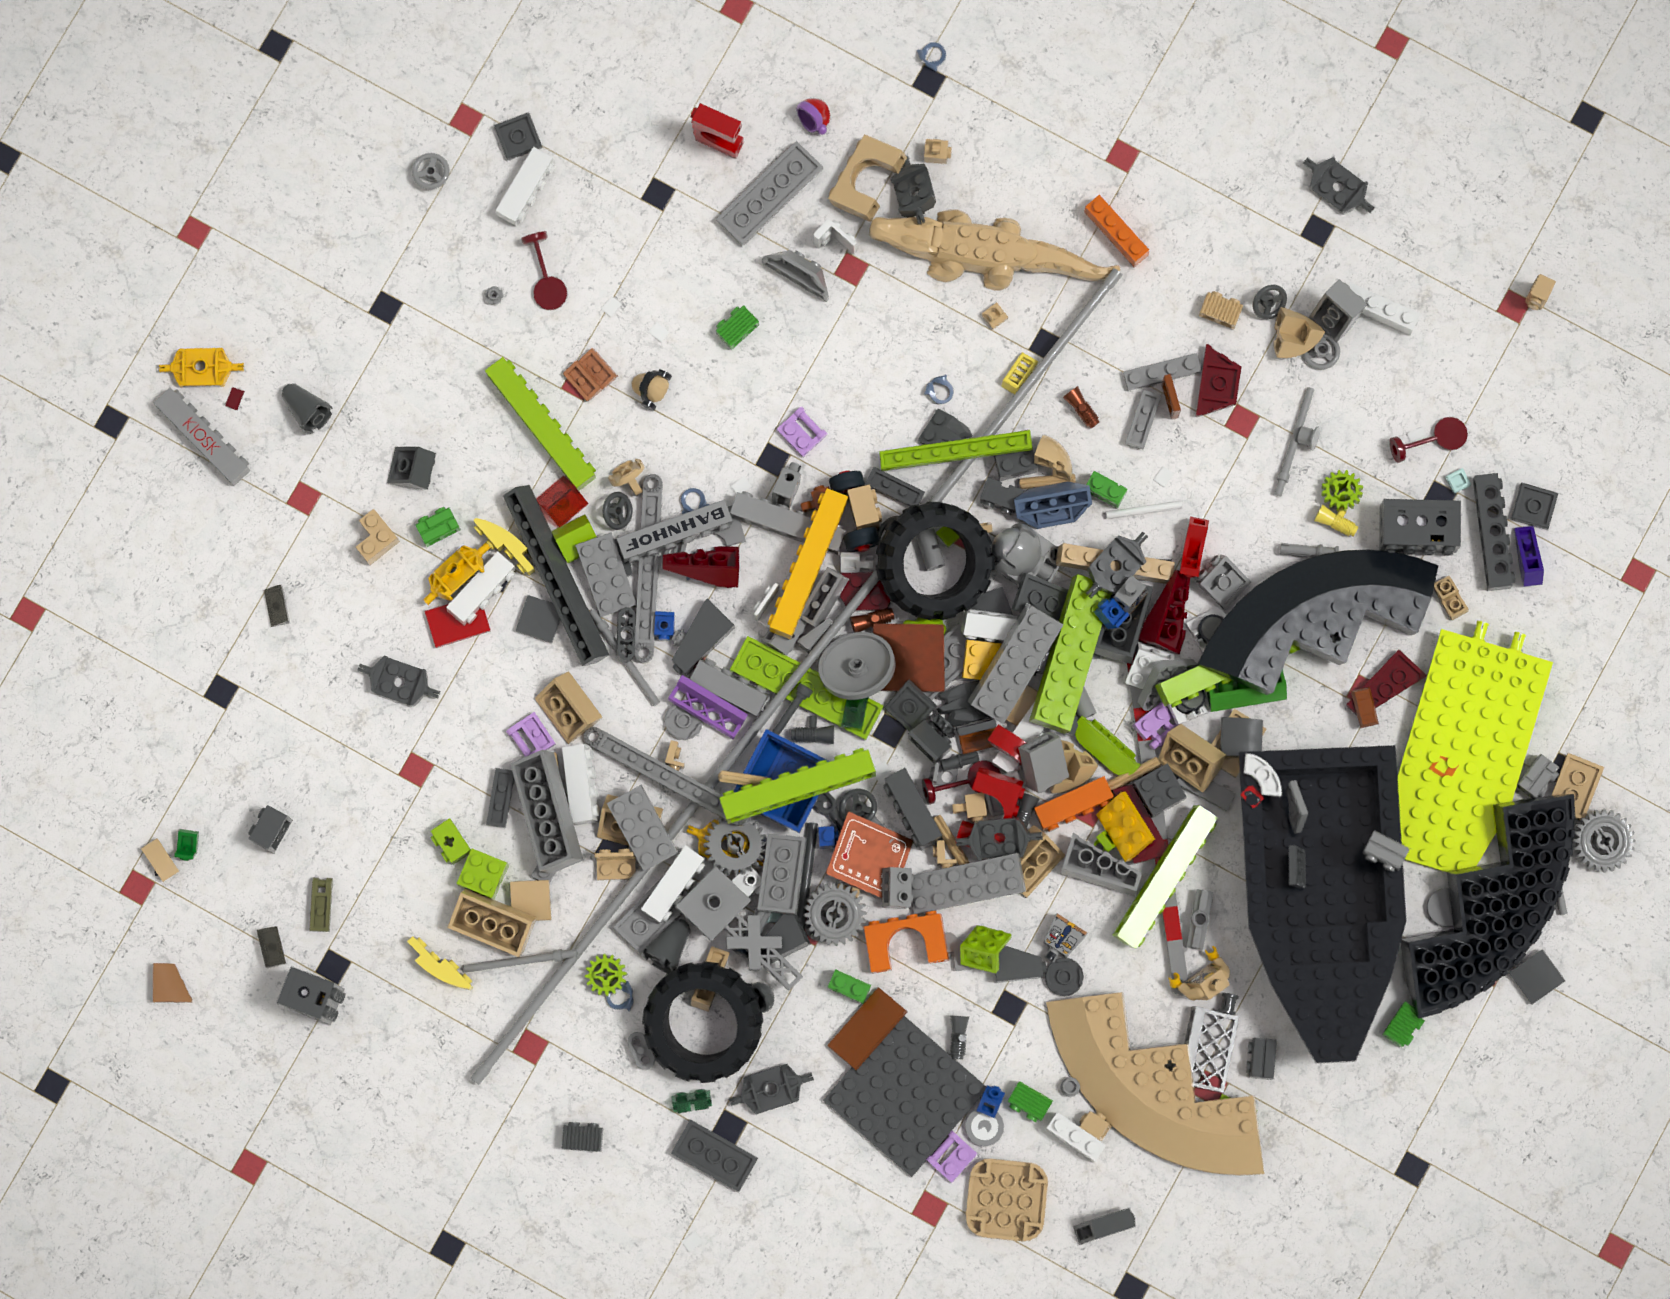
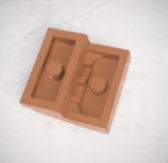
(590, 374)

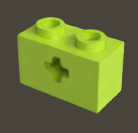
(448, 830)

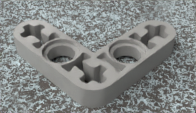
(1161, 672)

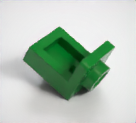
(187, 844)

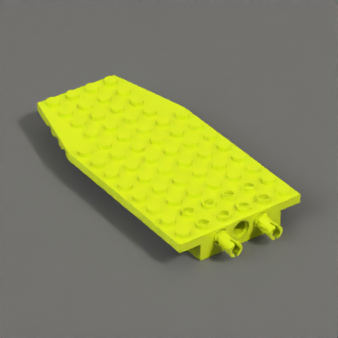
(1480, 716)

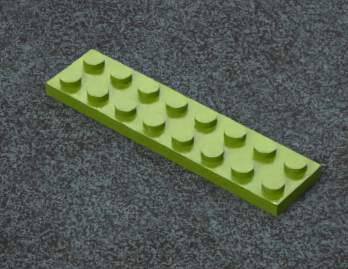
(772, 670)

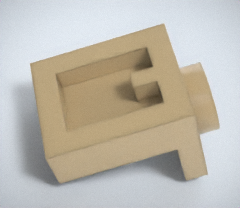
(674, 752)

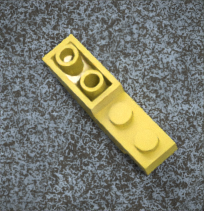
(500, 539)
(443, 971)

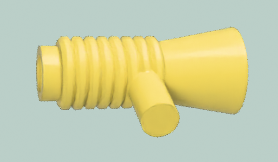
(1336, 521)

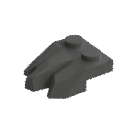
(944, 428)
(957, 705)

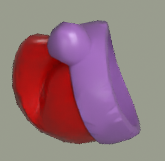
(814, 115)

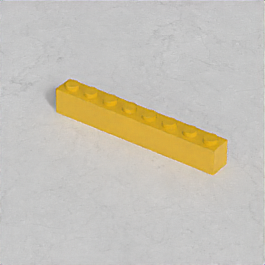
(808, 563)

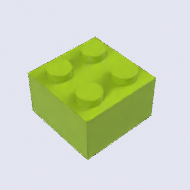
(482, 874)

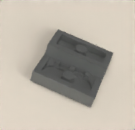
(1240, 735)
(1537, 976)

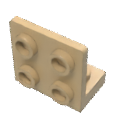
(615, 865)

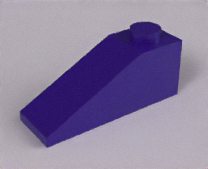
(1529, 556)

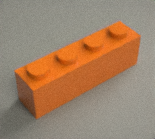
(1116, 230)
(1073, 804)

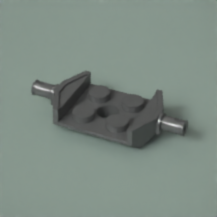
(1332, 172)
(909, 180)
(1127, 554)
(388, 670)
(986, 846)
(787, 1092)

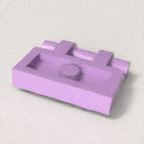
(1151, 722)

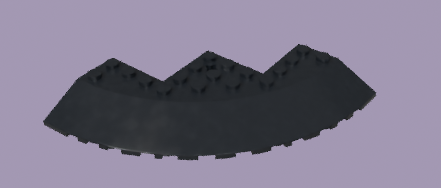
(1311, 604)
(1501, 911)

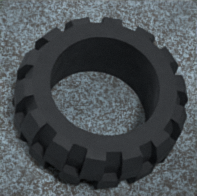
(974, 577)
(671, 1053)

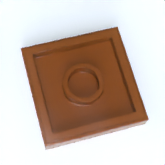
(1171, 396)

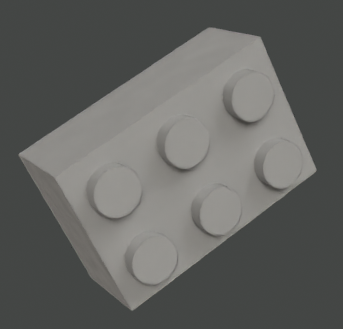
(1338, 310)

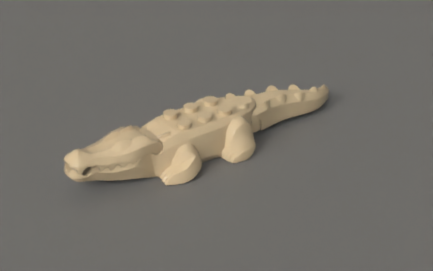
(994, 251)

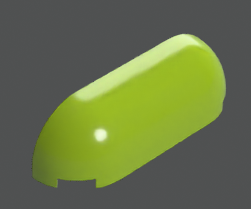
(1106, 747)

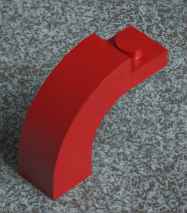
(1193, 547)
(1006, 742)

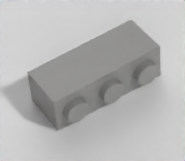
(823, 597)

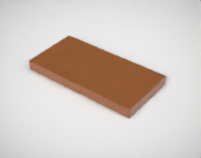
(867, 1028)

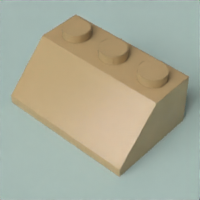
(568, 707)
(1191, 757)
(608, 826)
(1039, 860)

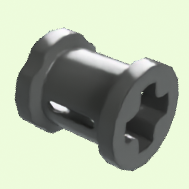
(1228, 1003)

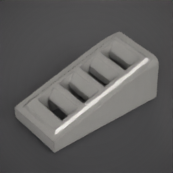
(809, 640)

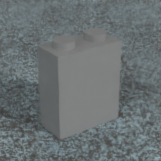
(1043, 762)

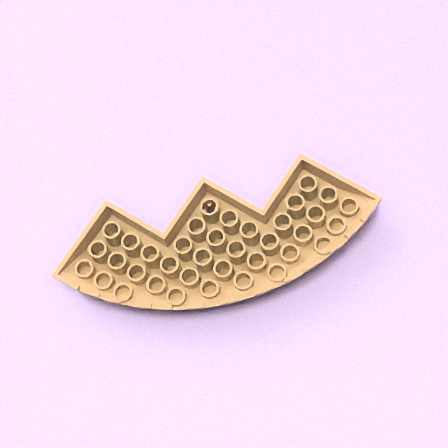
(1148, 1100)

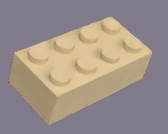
(492, 922)

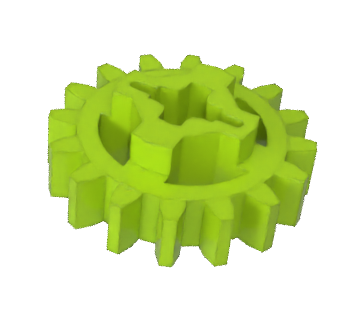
(1348, 495)
(606, 983)

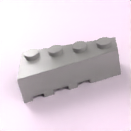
(1099, 867)

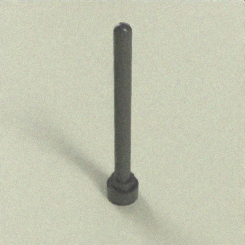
(802, 693)

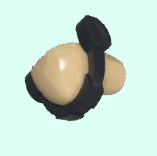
(651, 387)

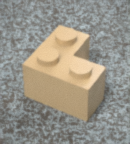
(380, 538)

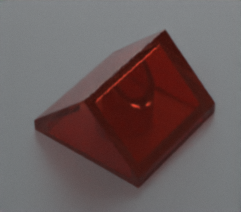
(562, 501)

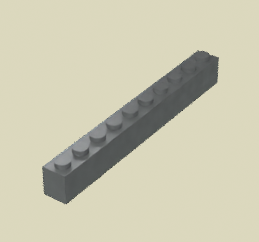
(555, 575)

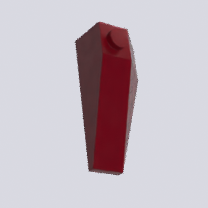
(713, 567)
(1165, 621)

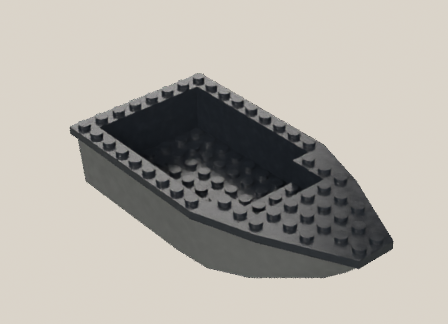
(1338, 937)

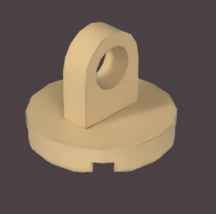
(627, 473)

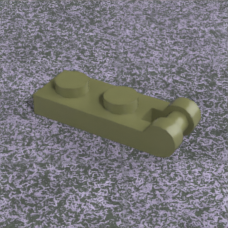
(321, 905)

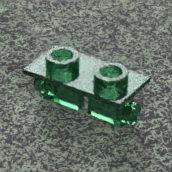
(700, 1098)

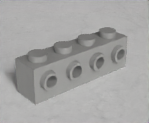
(730, 687)

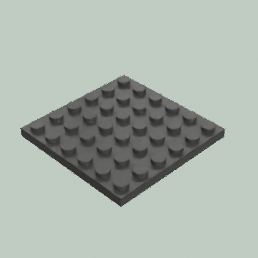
(906, 1096)

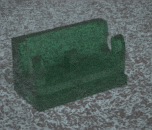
(854, 714)

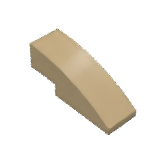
(703, 998)

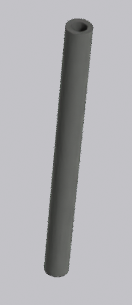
(807, 871)

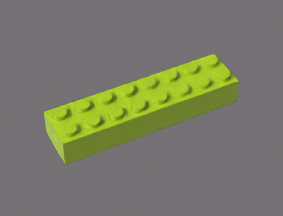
(1069, 658)
(797, 786)

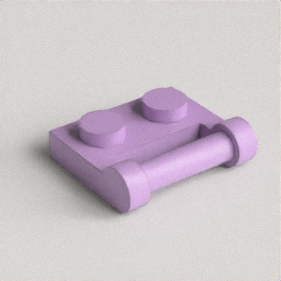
(797, 436)
(536, 733)
(956, 1161)

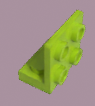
(983, 947)

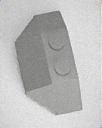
(799, 270)

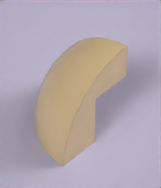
(1295, 334)
(1053, 455)
(1080, 768)

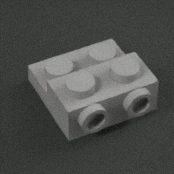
(1222, 581)

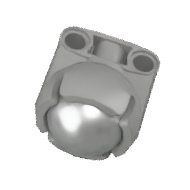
(1024, 551)

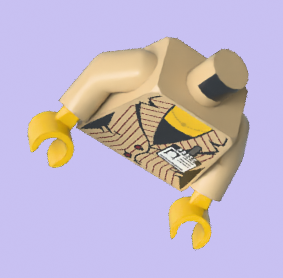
(1206, 982)

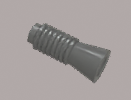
(813, 734)
(1026, 807)
(958, 1036)

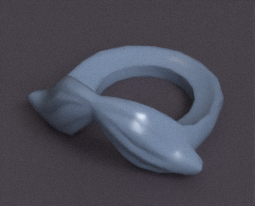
(934, 64)
(930, 389)
(686, 508)
(627, 1004)

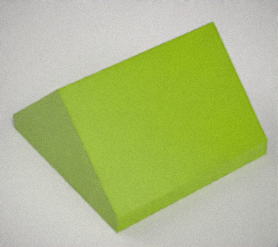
(572, 534)

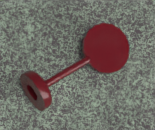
(550, 291)
(1448, 433)
(929, 790)

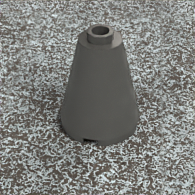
(306, 408)
(668, 946)

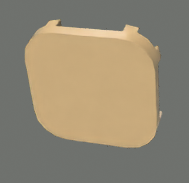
(1006, 1200)

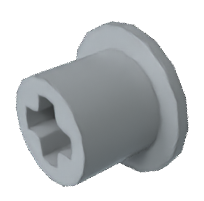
(1309, 436)

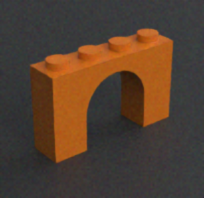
(879, 937)

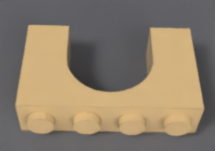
(867, 153)

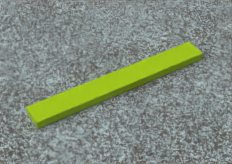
(956, 450)

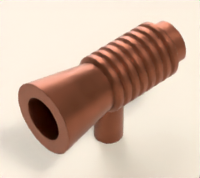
(1082, 407)
(863, 622)

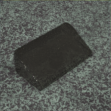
(276, 605)
(271, 947)

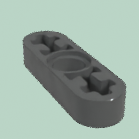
(631, 622)

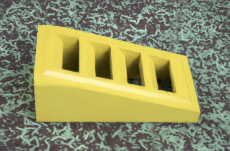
(1012, 383)

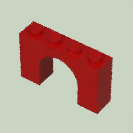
(717, 130)
(1001, 787)

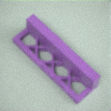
(710, 701)

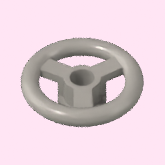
(430, 177)
(1323, 344)

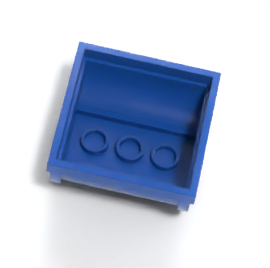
(777, 756)

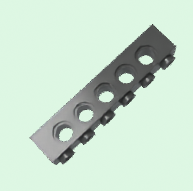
(1493, 579)

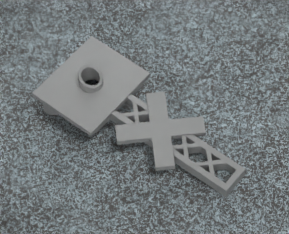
(713, 920)

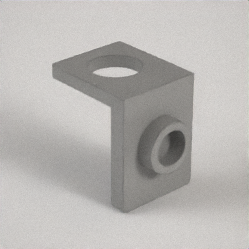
(936, 775)

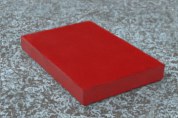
(448, 630)

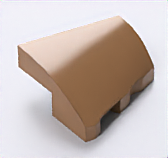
(168, 984)

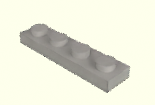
(1154, 373)

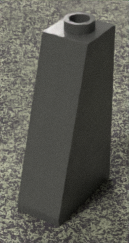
(702, 637)

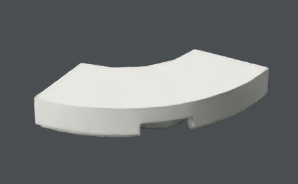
(1264, 774)

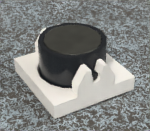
(1207, 625)
(1194, 708)

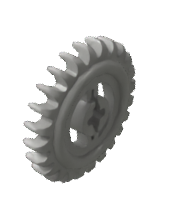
(1613, 856)
(744, 860)
(831, 932)

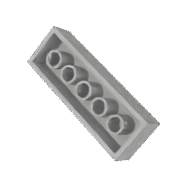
(1015, 663)
(546, 811)

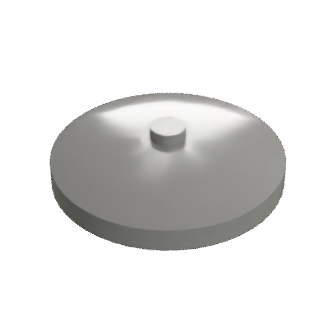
(856, 665)

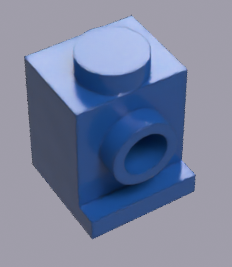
(1110, 613)
(669, 618)
(828, 837)
(992, 1096)

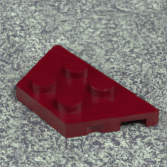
(1218, 382)
(873, 601)

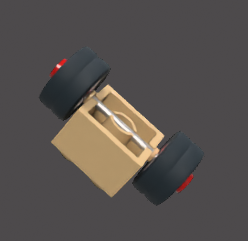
(863, 509)

